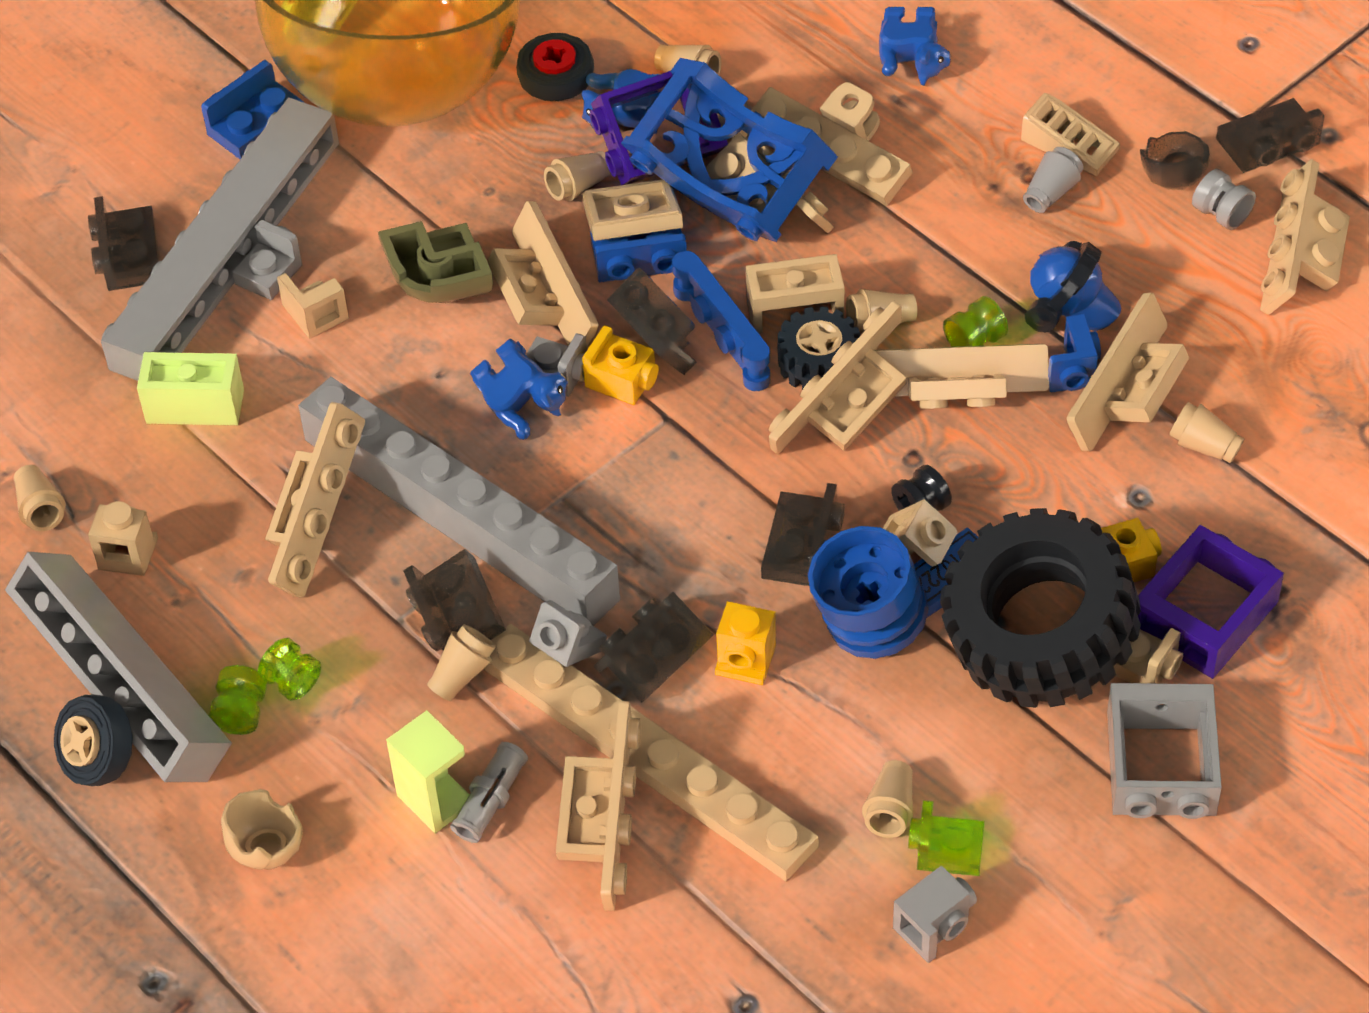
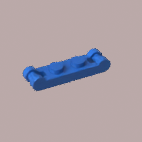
(730, 326)

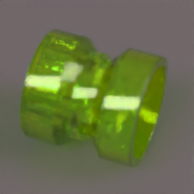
(979, 324)
(238, 699)

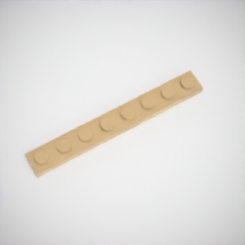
(661, 759)

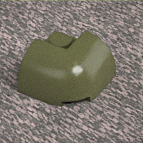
(437, 263)

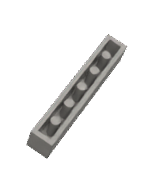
(118, 664)

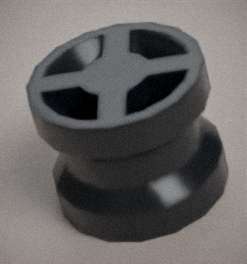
(926, 485)

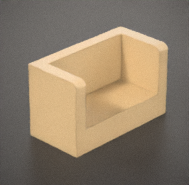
(793, 285)

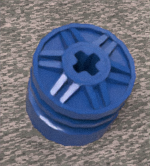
(868, 592)

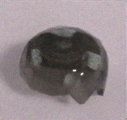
(1175, 160)

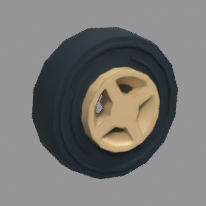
(93, 740)

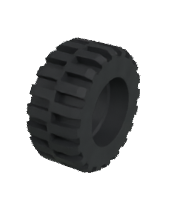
(1032, 552)

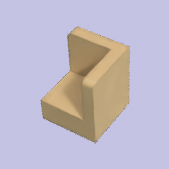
(315, 306)

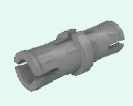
(474, 817)

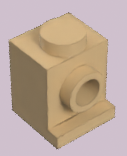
(126, 526)

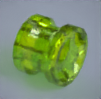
(289, 668)

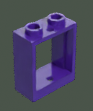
(605, 124)
(1201, 644)

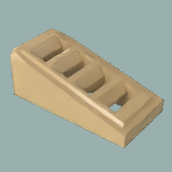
(1050, 115)

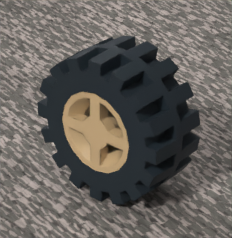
(808, 335)

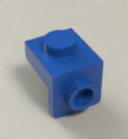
(1078, 364)

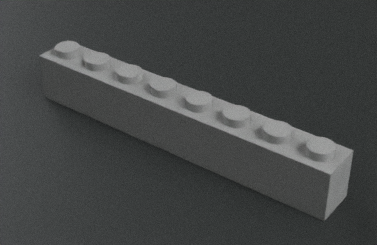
(201, 263)
(470, 508)

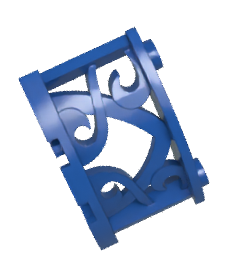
(710, 94)

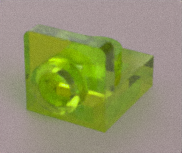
(946, 842)

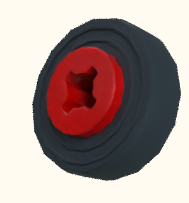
(554, 66)

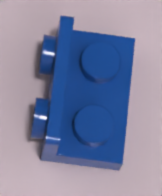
(243, 108)
(649, 251)

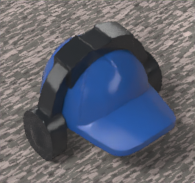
(1069, 285)

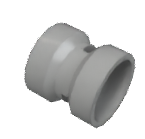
(1222, 198)

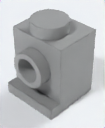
(933, 911)

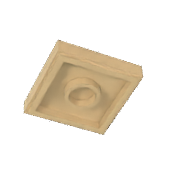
(632, 209)

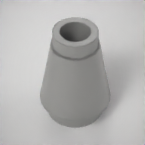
(1053, 178)

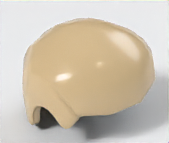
(260, 830)

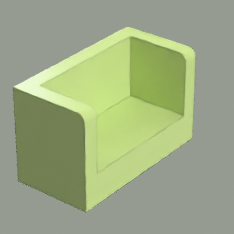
(190, 388)
(420, 772)

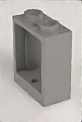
(1183, 708)

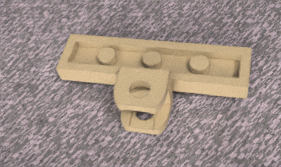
(847, 134)

